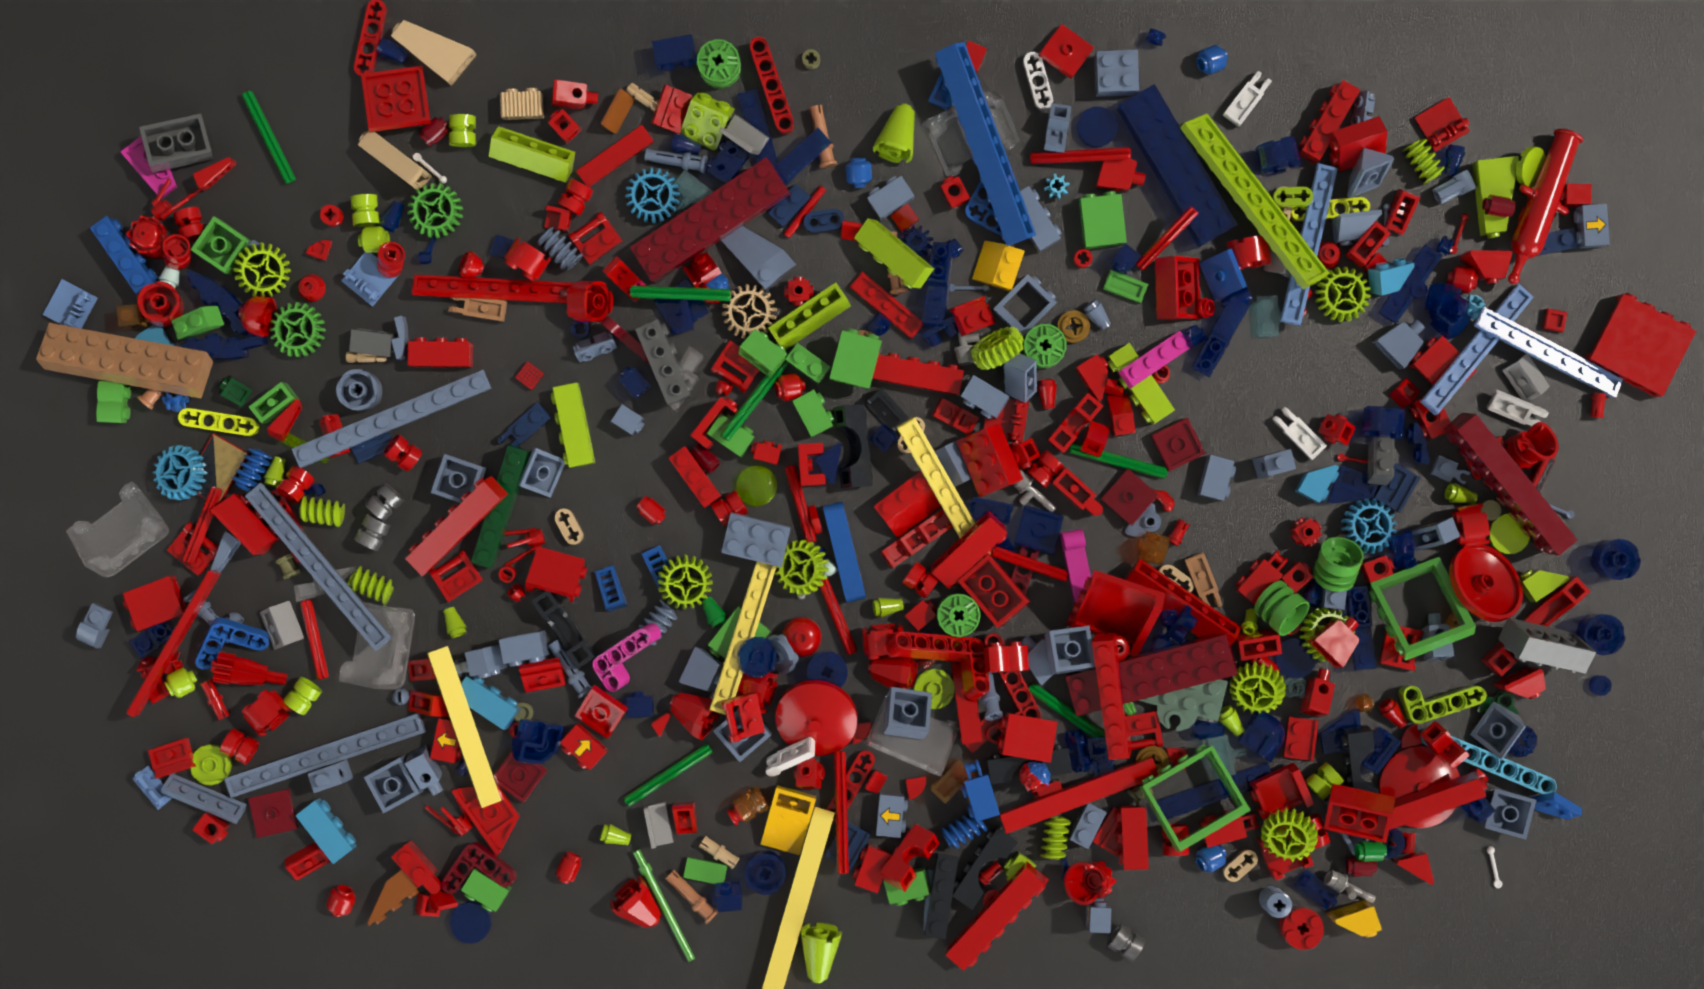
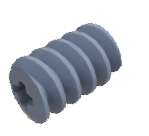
(559, 249)
(661, 618)
(1275, 902)

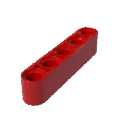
(771, 76)

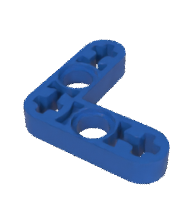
(982, 206)
(222, 635)

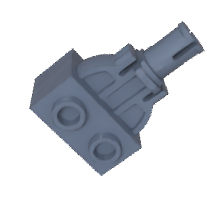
(481, 662)

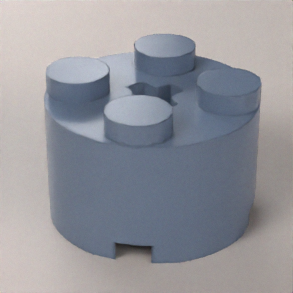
(350, 383)

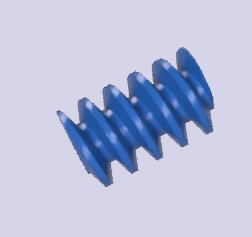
(251, 469)
(962, 830)

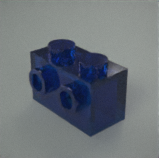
(674, 52)
(728, 162)

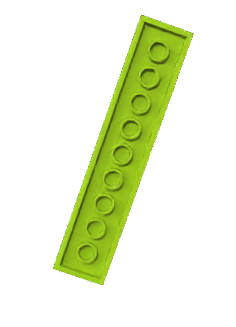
(1254, 201)

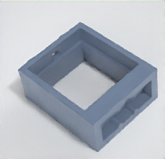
(1009, 320)

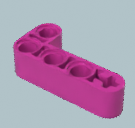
(1075, 558)
(613, 673)

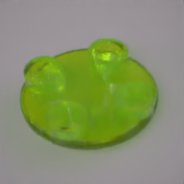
(756, 485)

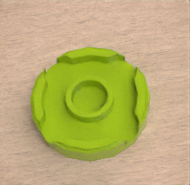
(1530, 165)
(1507, 535)
(937, 683)
(211, 765)

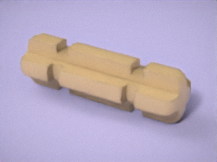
(642, 96)
(352, 357)

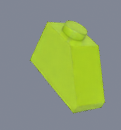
(1540, 583)

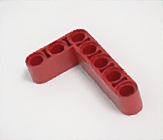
(947, 648)
(1012, 690)

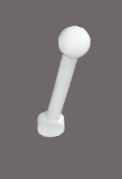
(418, 158)
(1497, 883)

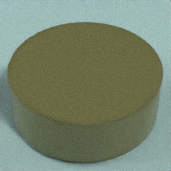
(1492, 509)
(526, 711)

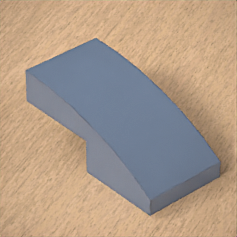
(401, 344)

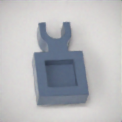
(1446, 470)

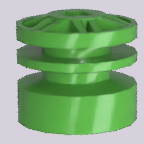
(727, 72)
(1054, 339)
(1338, 564)
(953, 603)
(1281, 608)

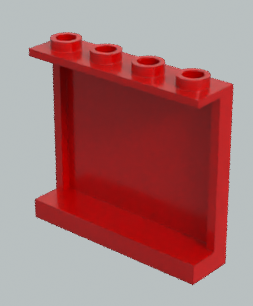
(1642, 345)
(1118, 608)

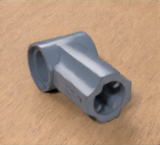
(1456, 186)

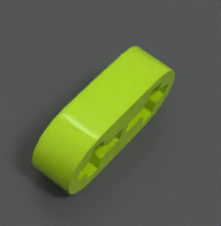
(1292, 192)

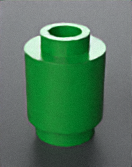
(1370, 851)

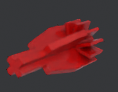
(243, 671)

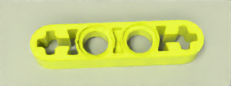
(1331, 211)
(218, 424)

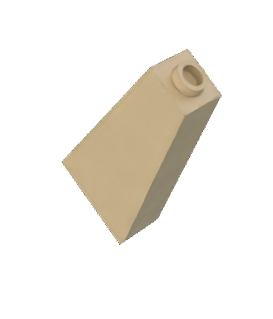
(437, 52)
(394, 159)

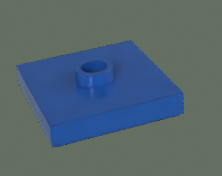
(1223, 274)

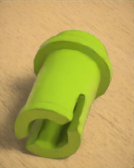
(1250, 626)

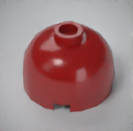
(257, 315)
(803, 635)

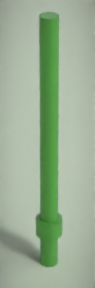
(645, 869)

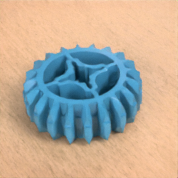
(663, 209)
(171, 465)
(1378, 512)

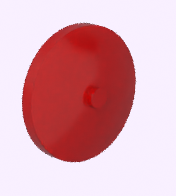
(1486, 583)
(818, 712)
(1413, 771)

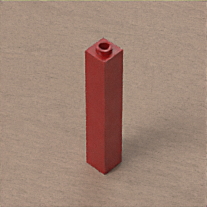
(1438, 799)

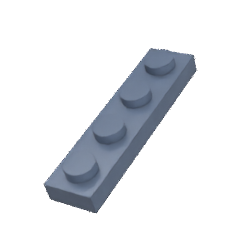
(203, 798)

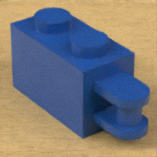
(980, 793)

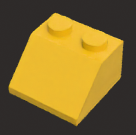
(998, 265)
(1358, 918)

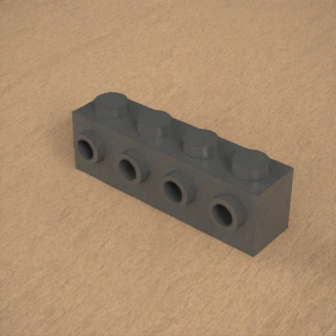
(664, 363)

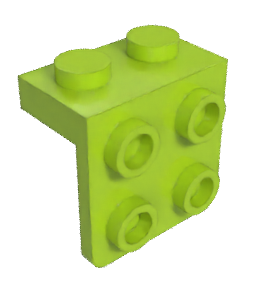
(705, 119)

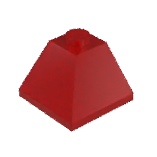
(1488, 264)
(1524, 683)

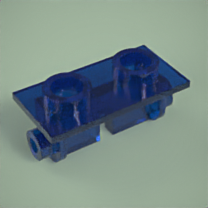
(1081, 759)
(1317, 890)

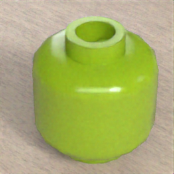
(372, 238)
(180, 682)

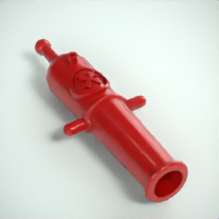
(1543, 200)

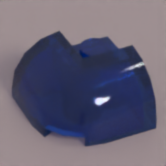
(1447, 309)
(1263, 735)
(536, 741)

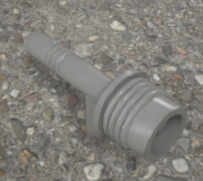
(963, 351)
(1032, 492)
(1339, 882)

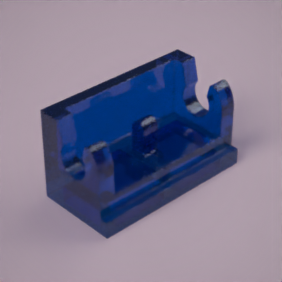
(679, 316)
(980, 506)
(1384, 747)
(1478, 810)

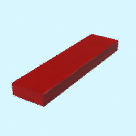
(615, 156)
(887, 305)

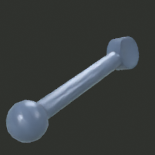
(1386, 207)
(985, 287)
(1569, 514)

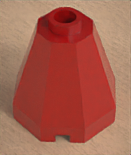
(894, 672)
(763, 686)
(694, 713)
(636, 903)

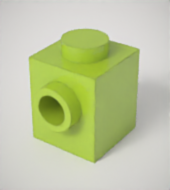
(1014, 864)

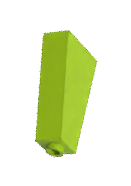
(1494, 178)

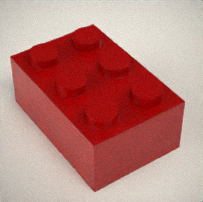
(989, 460)
(994, 591)

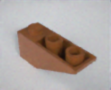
(393, 893)

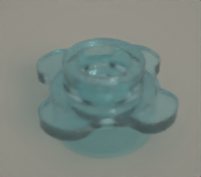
(1299, 692)

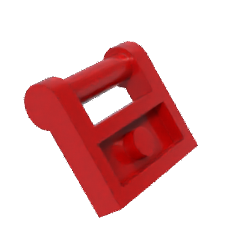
(598, 244)
(731, 356)
(202, 560)
(460, 581)
(1391, 657)
(749, 716)
(1143, 724)

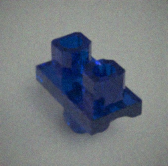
(932, 334)
(1403, 550)
(1174, 623)

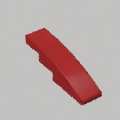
(916, 539)
(967, 710)

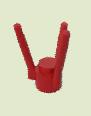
(163, 208)
(534, 538)
(459, 825)

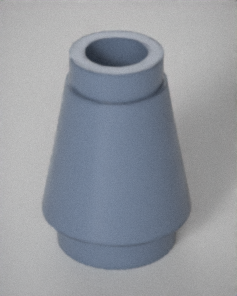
(1097, 314)

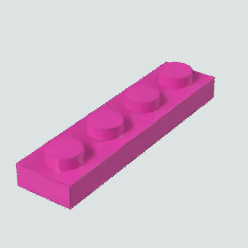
(1154, 359)

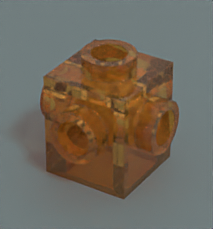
(1153, 547)

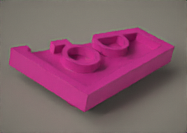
(137, 157)

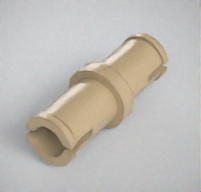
(719, 852)

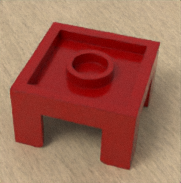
(806, 464)
(1278, 866)

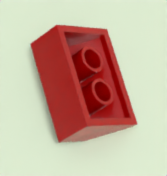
(1177, 287)
(908, 505)
(246, 524)
(1359, 813)

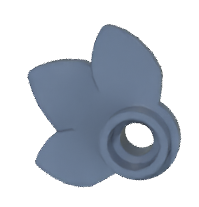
(1141, 525)

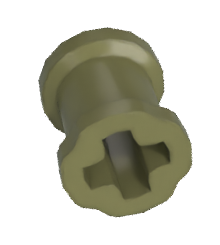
(287, 566)
(1136, 794)

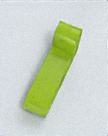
(1444, 701)

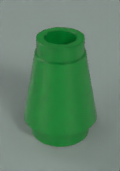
(713, 612)

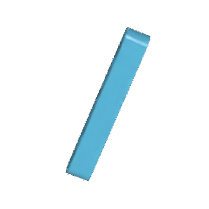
(1497, 765)

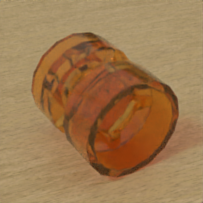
(749, 805)

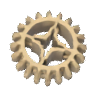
(739, 309)

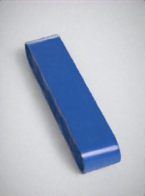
(844, 552)

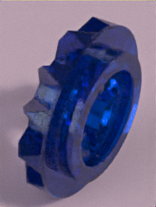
(1531, 742)
(1398, 839)

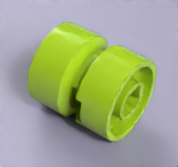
(462, 130)
(364, 210)
(304, 693)
(1322, 781)

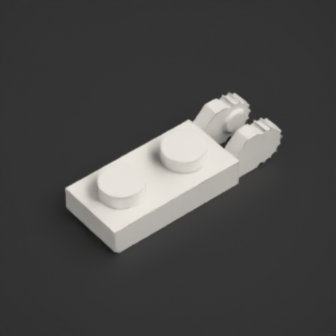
(1246, 100)
(1515, 408)
(1300, 434)
(790, 756)

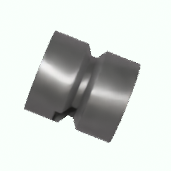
(379, 507)
(372, 532)
(1127, 943)

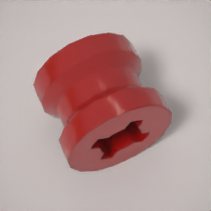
(336, 216)

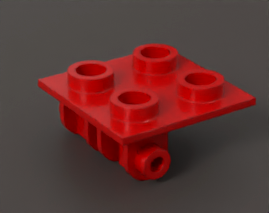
(1442, 124)
(1011, 419)

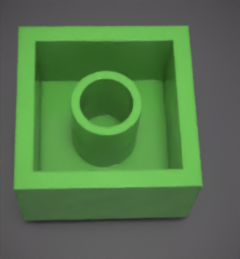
(221, 245)

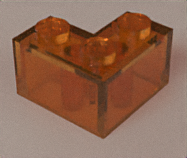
(950, 781)

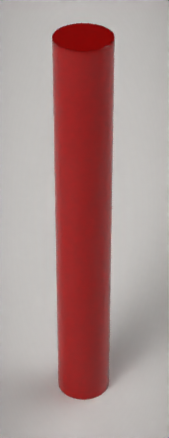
(805, 210)

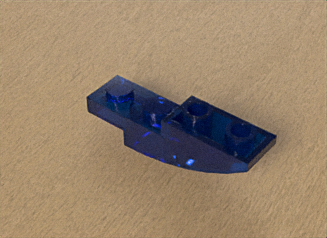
(938, 284)
(216, 294)
(1220, 336)
(219, 349)
(1359, 609)

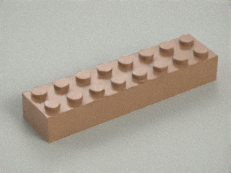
(125, 360)

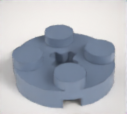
(787, 657)

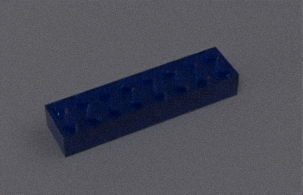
(1176, 164)

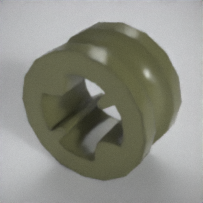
(816, 56)

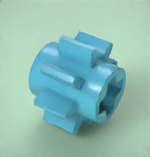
(1053, 191)
(1474, 306)

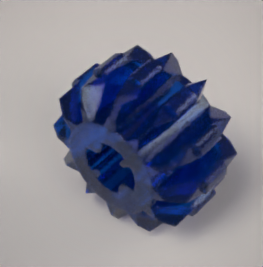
(921, 236)

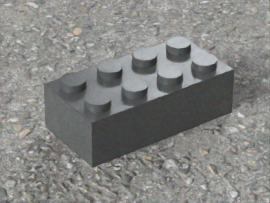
(1546, 646)

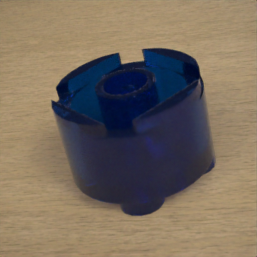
(1278, 155)
(1383, 422)
(1604, 559)
(1611, 631)
(831, 660)
(760, 882)

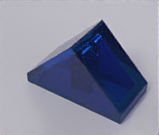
(829, 462)

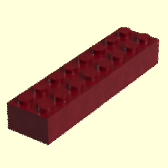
(710, 220)
(1509, 484)
(1158, 672)

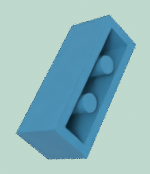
(489, 702)
(326, 830)

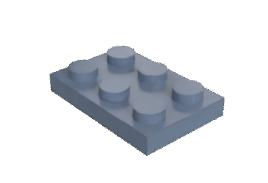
(756, 539)

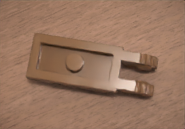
(481, 308)
(1202, 578)

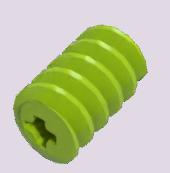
(1424, 160)
(321, 512)
(371, 585)
(1055, 838)

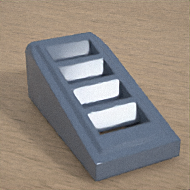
(227, 548)

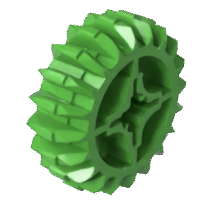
(420, 201)
(303, 324)

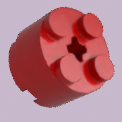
(1250, 252)
(527, 259)
(156, 294)
(589, 301)
(1471, 525)
(876, 639)
(266, 712)
(1304, 938)

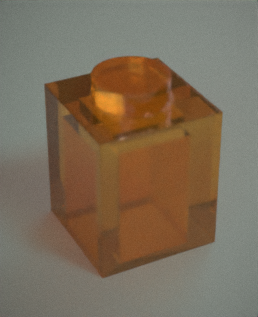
(130, 316)

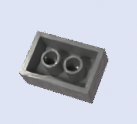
(176, 143)

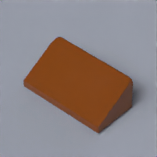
(617, 111)

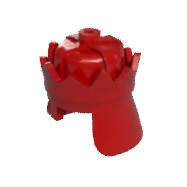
(148, 237)
(1532, 445)
(1088, 881)

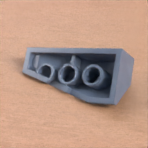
(759, 257)

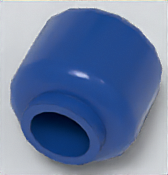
(1212, 59)
(858, 172)
(1210, 858)

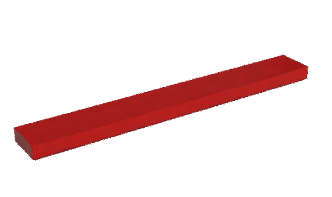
(490, 288)
(173, 643)
(1077, 795)

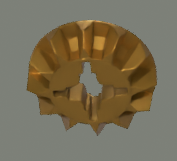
(1078, 318)
(1159, 753)

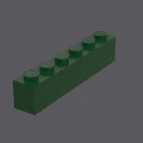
(497, 520)

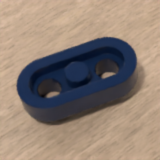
(823, 218)

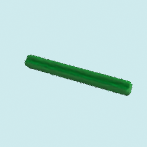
(268, 137)
(680, 293)
(750, 404)
(1122, 461)
(1065, 711)
(668, 774)

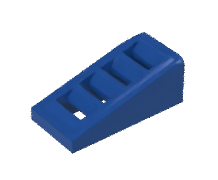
(647, 554)
(620, 594)

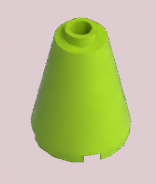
(897, 135)
(819, 949)

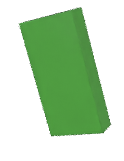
(1125, 286)
(705, 870)

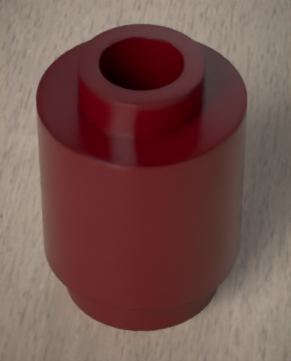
(435, 131)
(1498, 206)
(1359, 868)

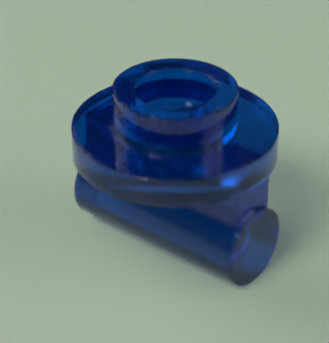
(879, 325)
(1194, 335)

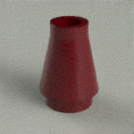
(706, 459)

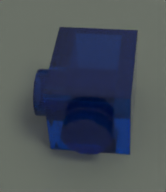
(1125, 259)
(639, 705)
(728, 896)

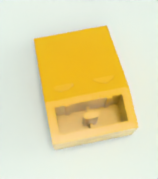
(788, 820)

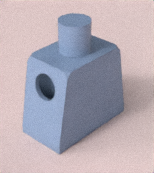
(1400, 343)
(1274, 463)
(1429, 631)
(1037, 658)
(702, 670)
(420, 765)
(330, 776)

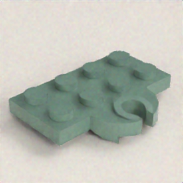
(1189, 703)

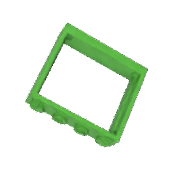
(1393, 630)
(1240, 809)

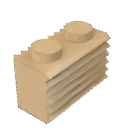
(522, 104)

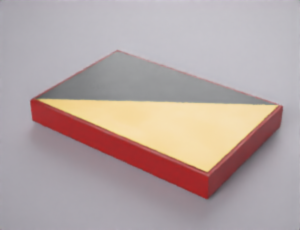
(221, 461)

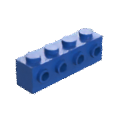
(125, 257)

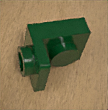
(234, 390)

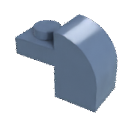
(1057, 127)
(93, 628)

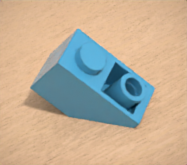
(1389, 277)
(1315, 483)

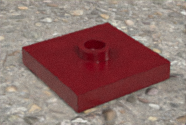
(1178, 444)
(1130, 497)
(519, 777)
(273, 813)

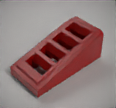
(210, 175)
(1411, 206)
(282, 425)

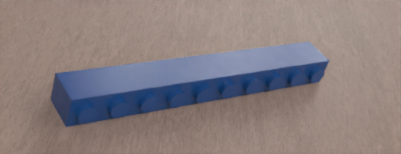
(985, 143)

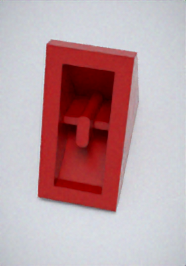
(685, 817)
(1417, 864)

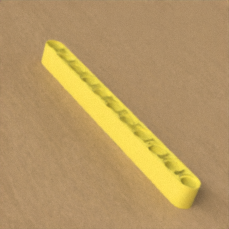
(798, 899)

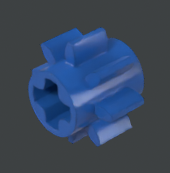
(175, 401)

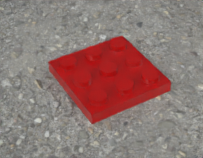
(395, 98)

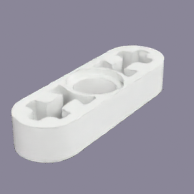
(1029, 68)

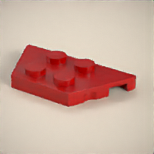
(493, 821)

